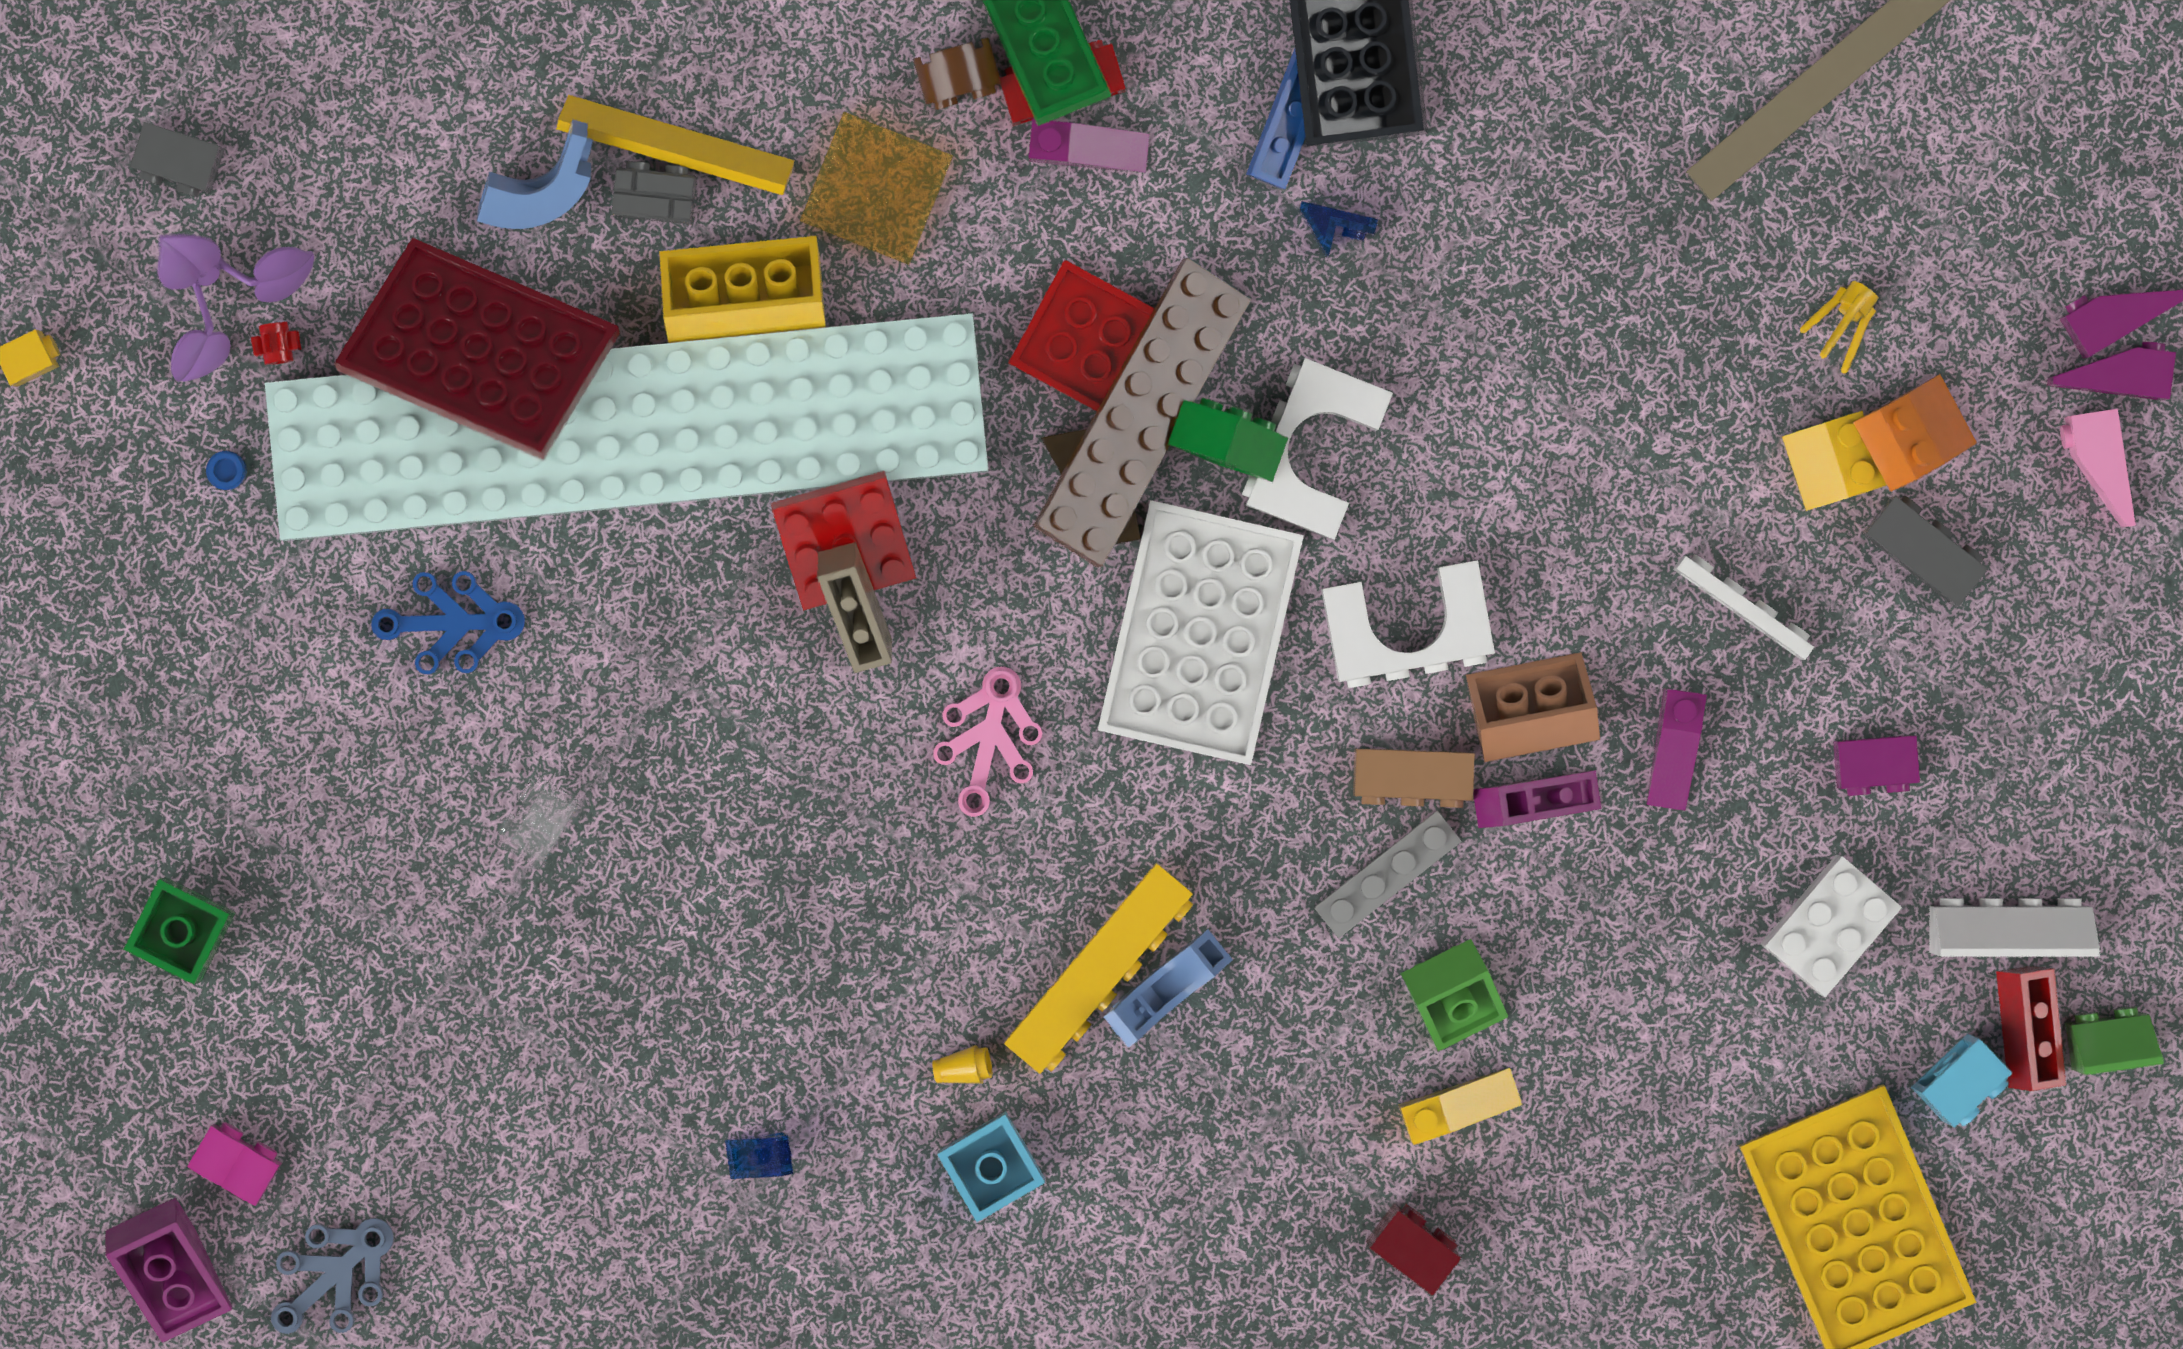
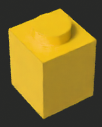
(28, 357)

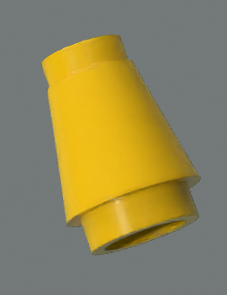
(964, 1066)

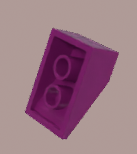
(166, 1270)

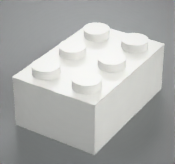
(1831, 925)

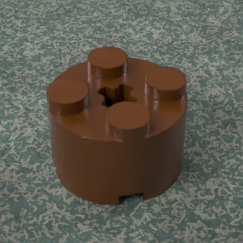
(957, 73)

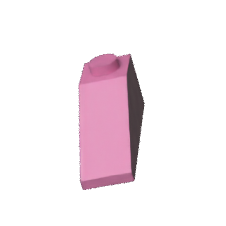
(2099, 453)

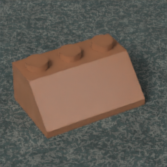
(1533, 707)

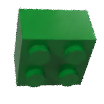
(1229, 438)
(179, 930)

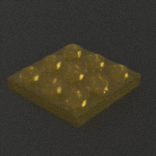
(876, 188)

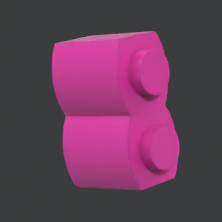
(235, 1163)

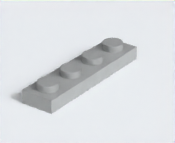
(1387, 874)

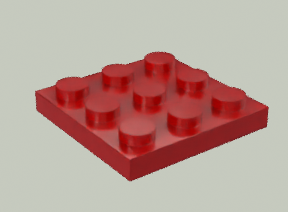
(1080, 335)
(837, 516)

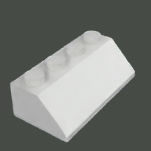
(2012, 930)

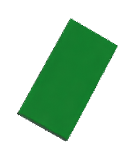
(1048, 55)

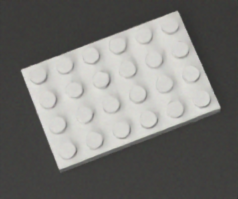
(1200, 632)

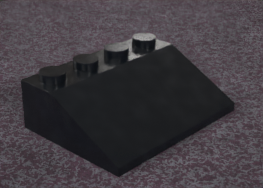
(1358, 70)

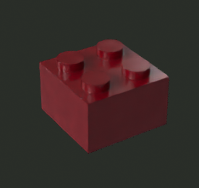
(1413, 1248)

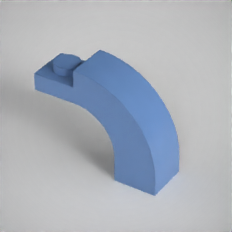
(540, 200)
(1167, 987)

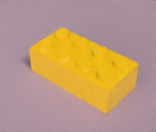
(742, 289)

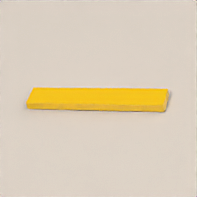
(678, 145)

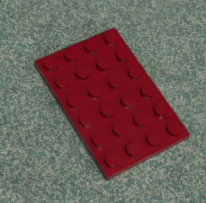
(477, 348)

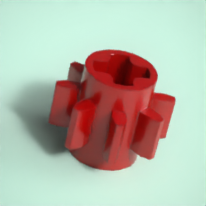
(276, 343)

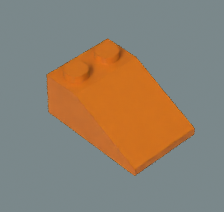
(1915, 433)

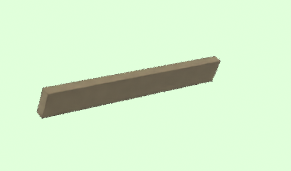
(1809, 93)

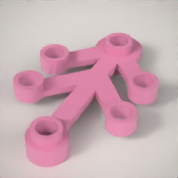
(989, 733)

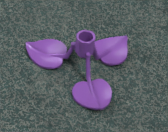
(196, 262)

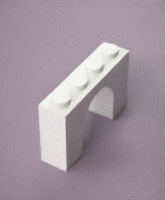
(1314, 392)
(1463, 634)

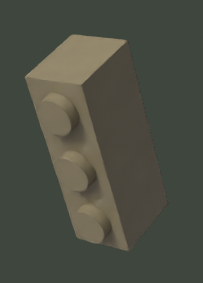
(854, 607)

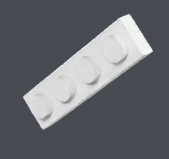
(1758, 615)

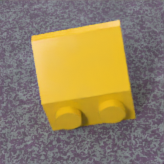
(1831, 462)

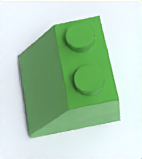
(1454, 994)
(2112, 1042)

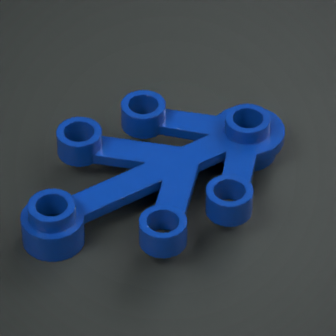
(455, 622)

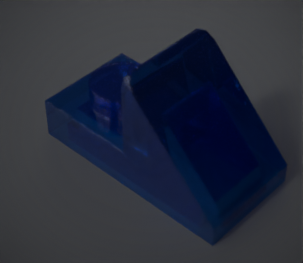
(1324, 220)
(759, 1156)

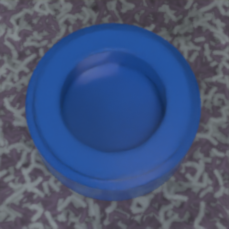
(226, 470)

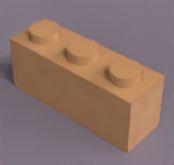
(1413, 776)

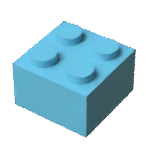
(1962, 1081)
(991, 1166)

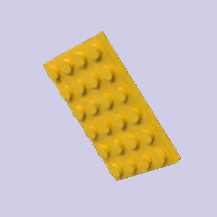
(1857, 1222)

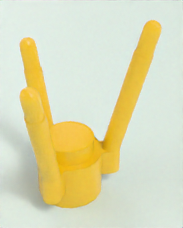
(1856, 303)

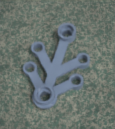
(337, 1271)

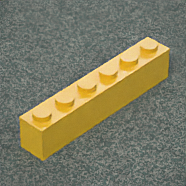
(1098, 968)

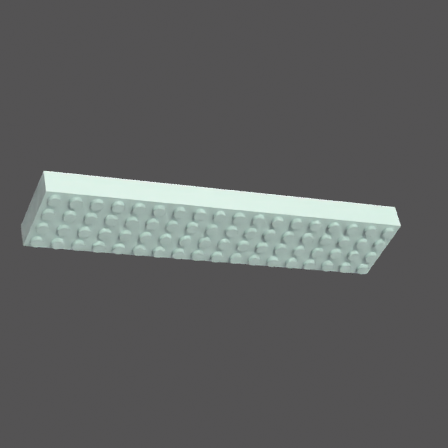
(645, 433)

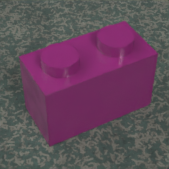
(1876, 763)

